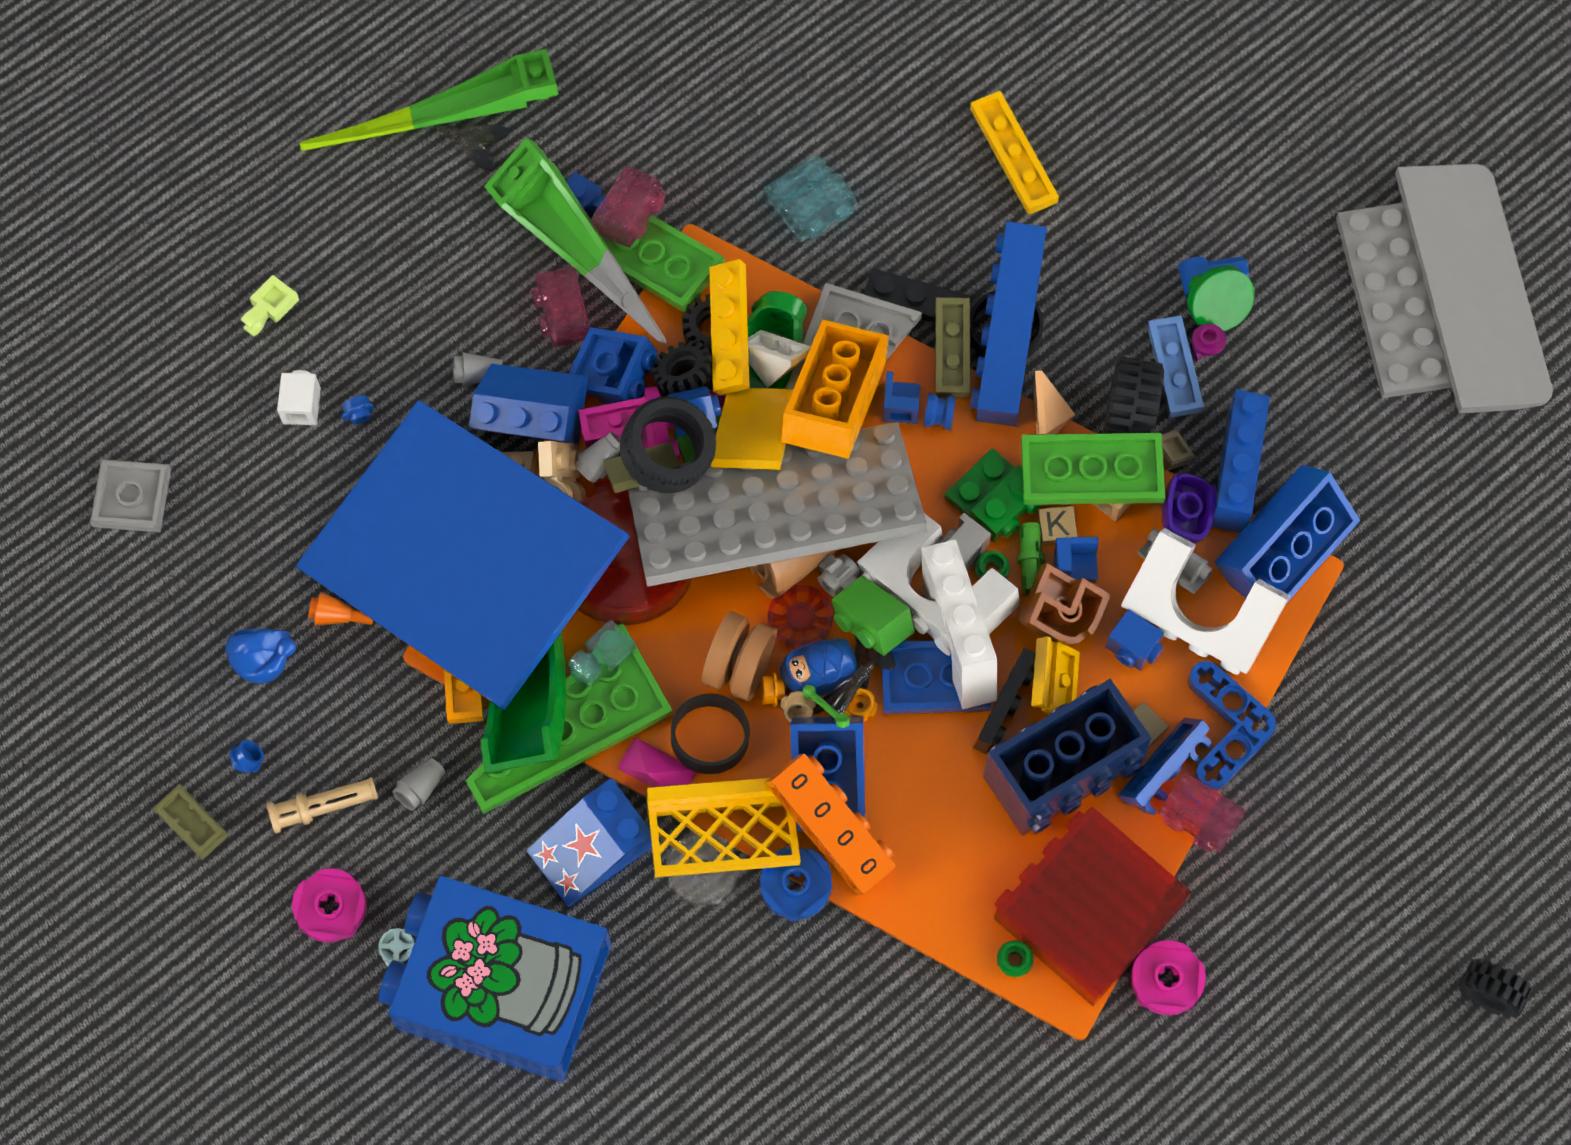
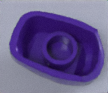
(1189, 507)

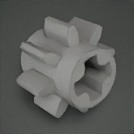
(837, 573)

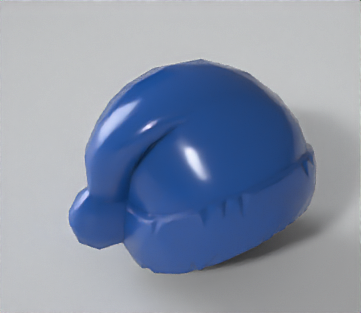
(259, 653)

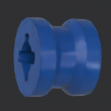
(939, 411)

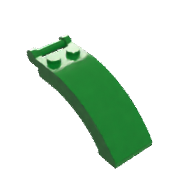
(533, 721)

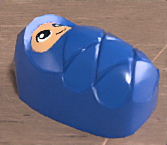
(819, 664)

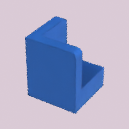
(900, 401)
(1077, 557)

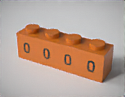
(831, 824)

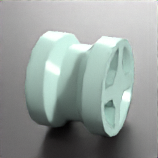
(395, 941)

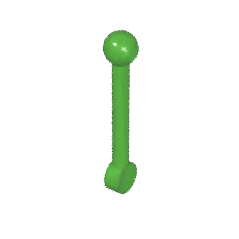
(841, 720)

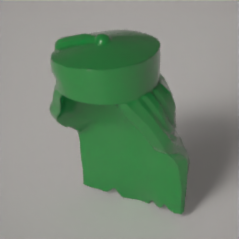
(780, 315)

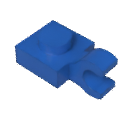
(586, 192)

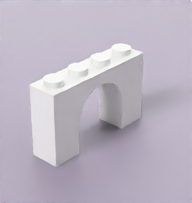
(895, 561)
(1154, 600)
(970, 645)

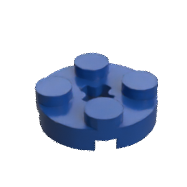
(797, 904)

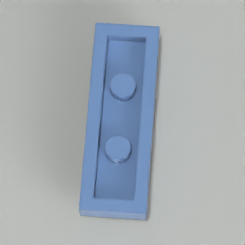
(1180, 379)

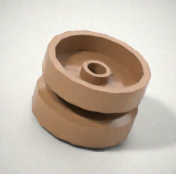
(739, 656)

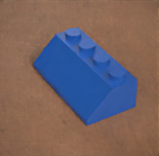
(1290, 534)

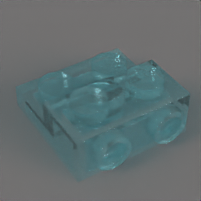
(811, 198)

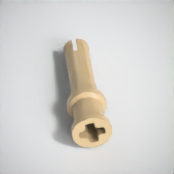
(301, 804)

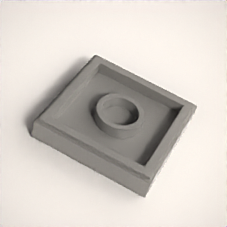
(130, 495)

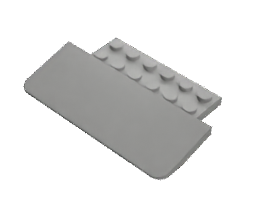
(1445, 292)

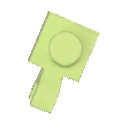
(269, 301)

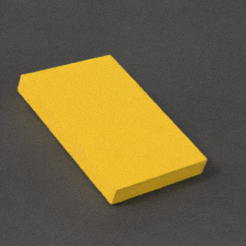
(751, 429)

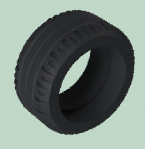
(691, 421)

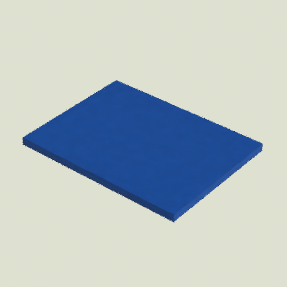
(462, 553)

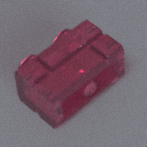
(629, 207)
(562, 306)
(1201, 813)

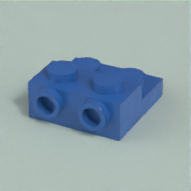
(614, 364)

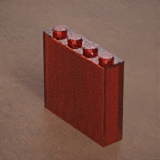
(1091, 904)

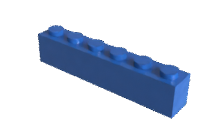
(1010, 324)

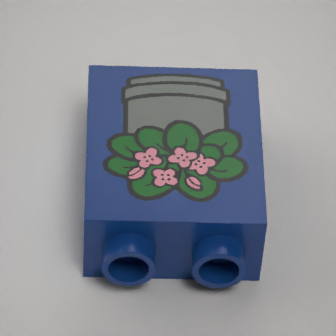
(496, 977)

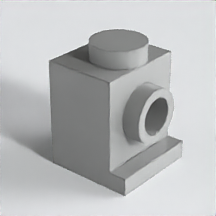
(971, 539)

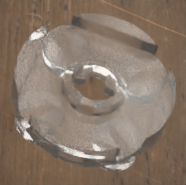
(706, 889)

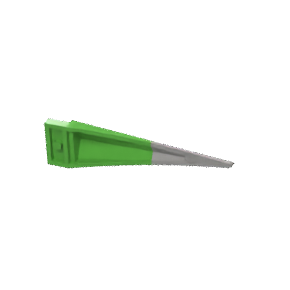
(543, 202)

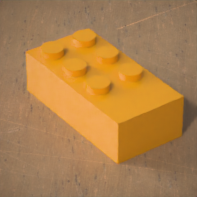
(834, 389)

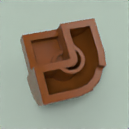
(1062, 606)

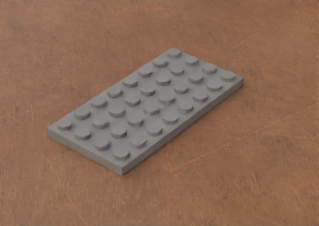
(776, 515)

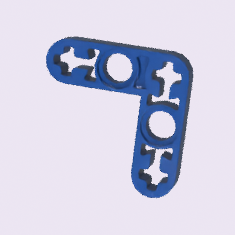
(1241, 731)

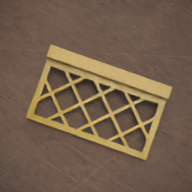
(711, 799)

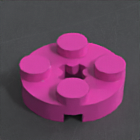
(318, 889)
(1151, 991)

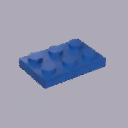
(921, 681)

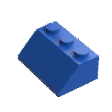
(529, 403)

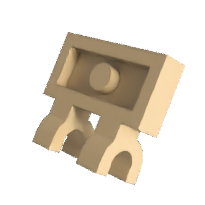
(559, 469)

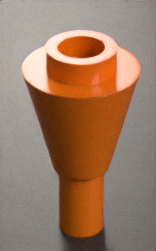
(334, 611)

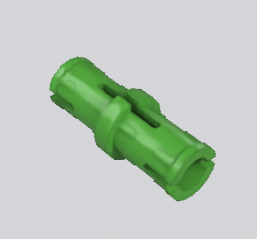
(1030, 554)

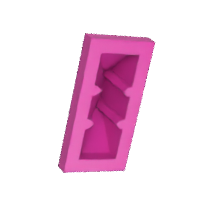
(654, 766)

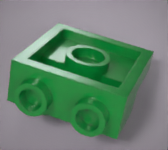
(991, 495)

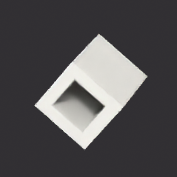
(299, 398)

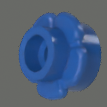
(357, 409)
(246, 756)

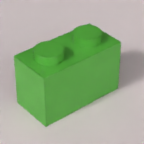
(872, 615)

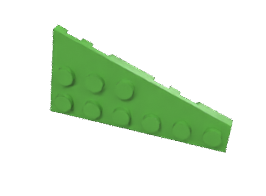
(595, 720)

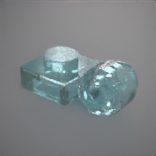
(607, 647)

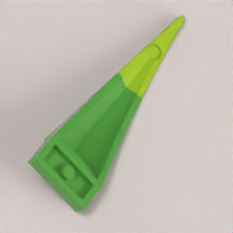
(491, 92)

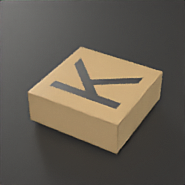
(1057, 523)

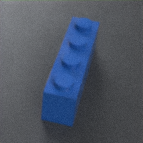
(1240, 460)

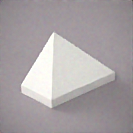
(774, 355)

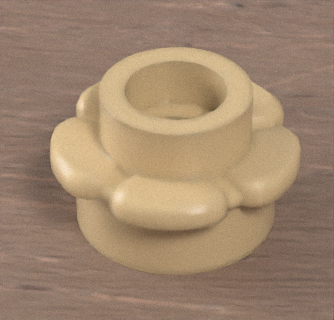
(797, 705)

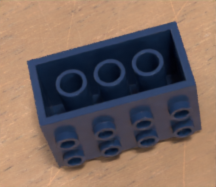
(1066, 757)

